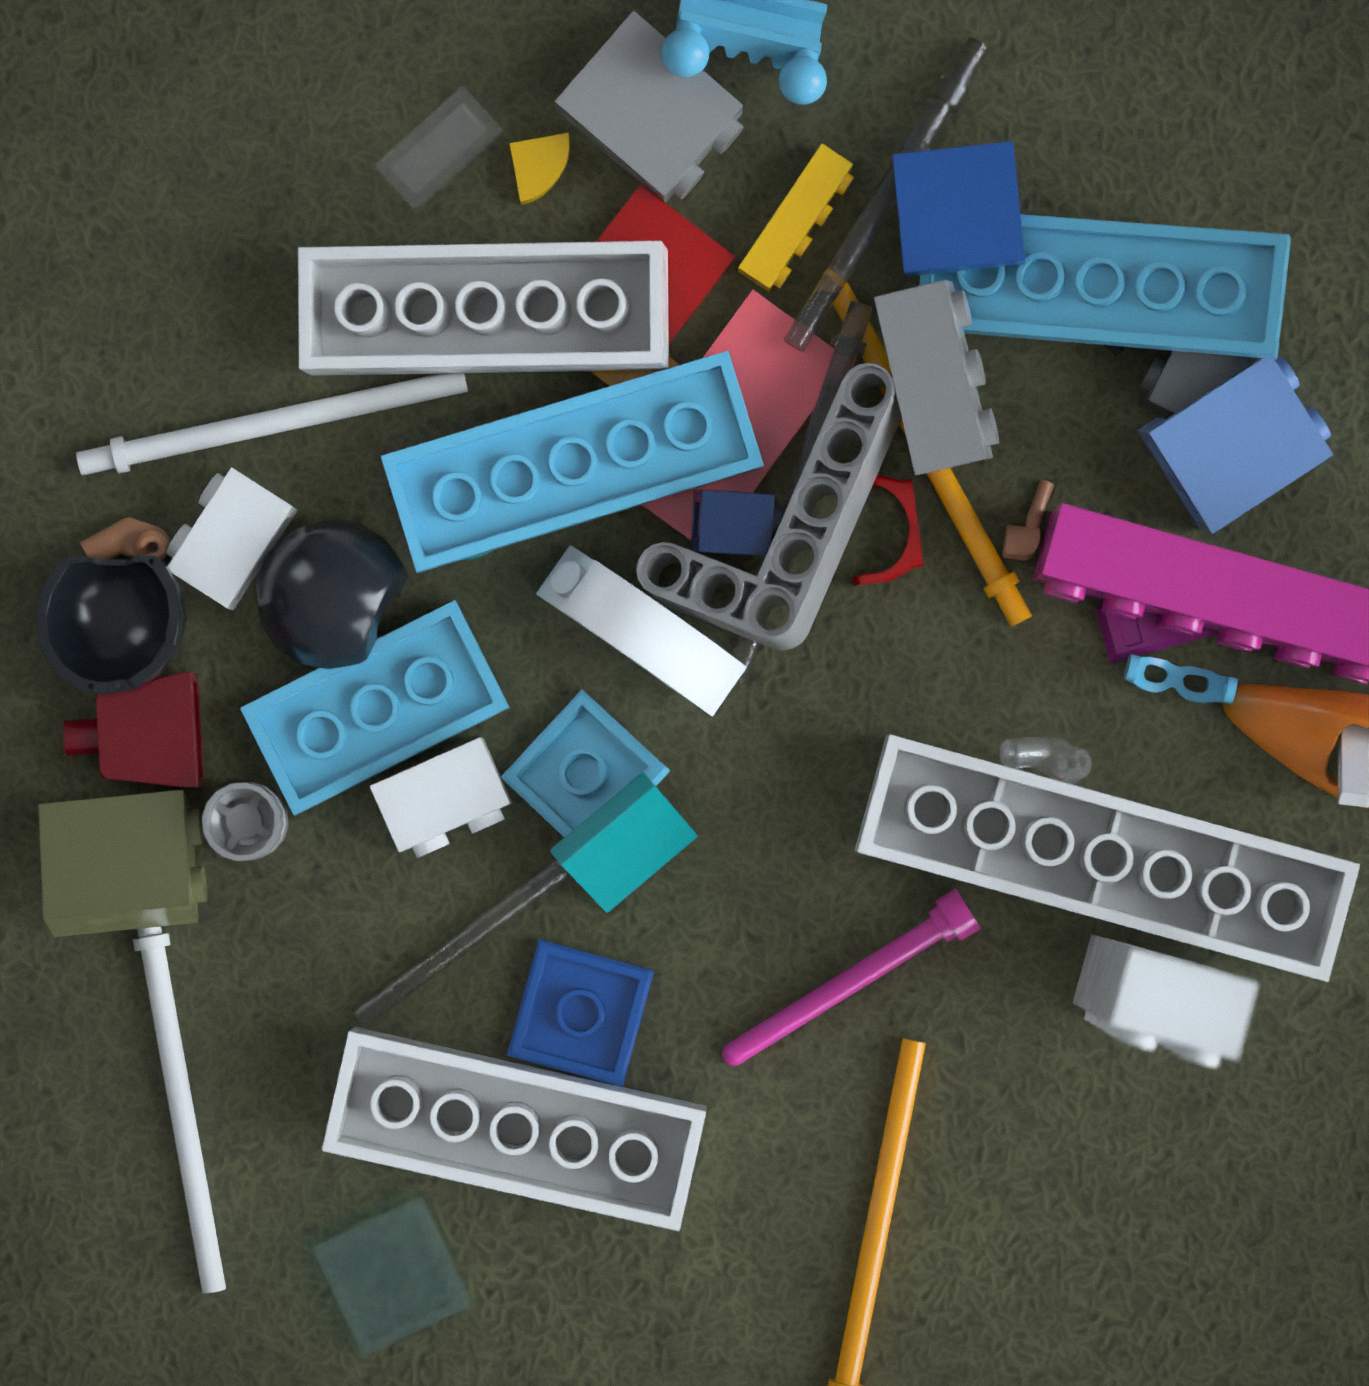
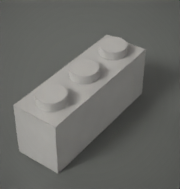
(936, 376)

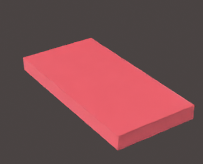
(777, 389)

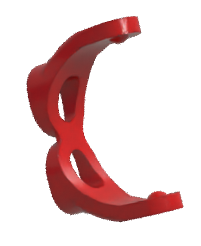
(912, 555)

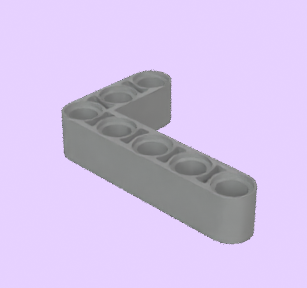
(798, 528)

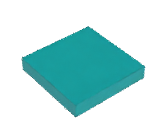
(624, 842)

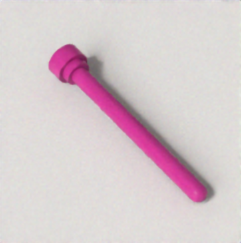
(947, 921)

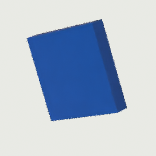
(958, 209)
(580, 1012)

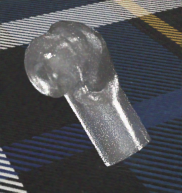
(1047, 755)

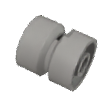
(245, 821)

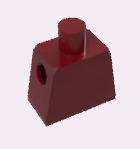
(145, 733)

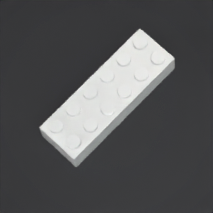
(483, 308)
(1164, 1001)
(514, 1128)

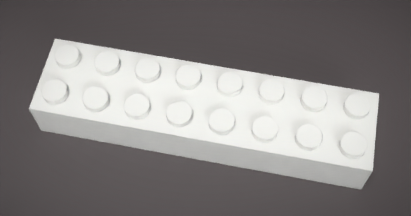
(1107, 857)

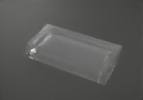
(439, 148)

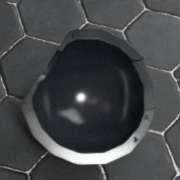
(327, 592)
(110, 622)

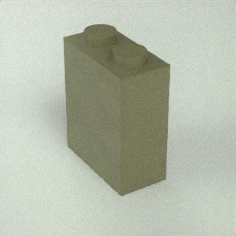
(120, 863)

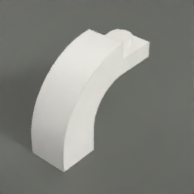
(641, 630)

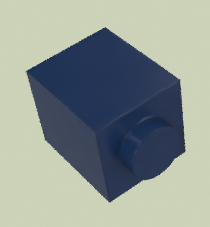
(733, 522)

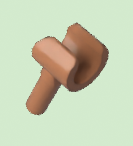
(1023, 541)

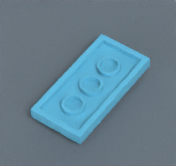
(372, 715)

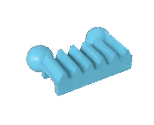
(770, 28)

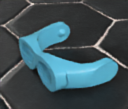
(1218, 687)

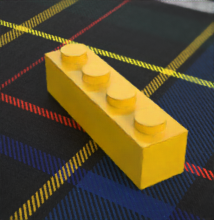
(795, 217)

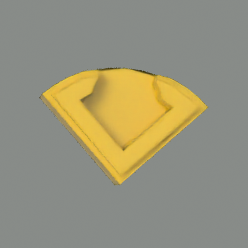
(539, 164)

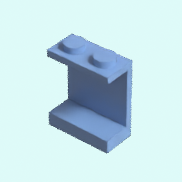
(1238, 443)

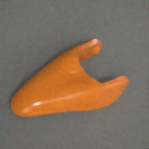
(1298, 725)

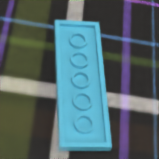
(1134, 287)
(572, 461)

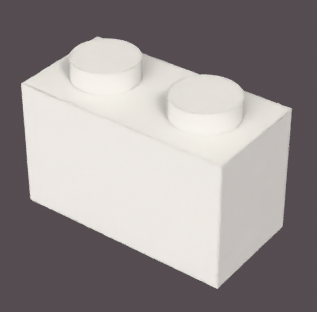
(229, 537)
(442, 796)

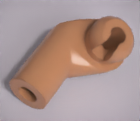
(127, 538)

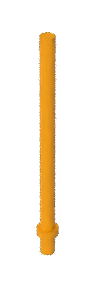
(999, 581)
(879, 1214)

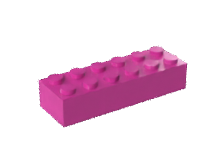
(1206, 587)

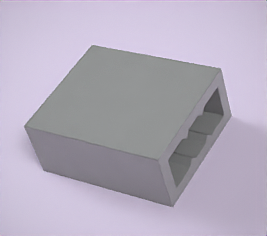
(646, 115)

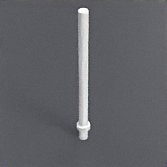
(123, 453)
(152, 947)

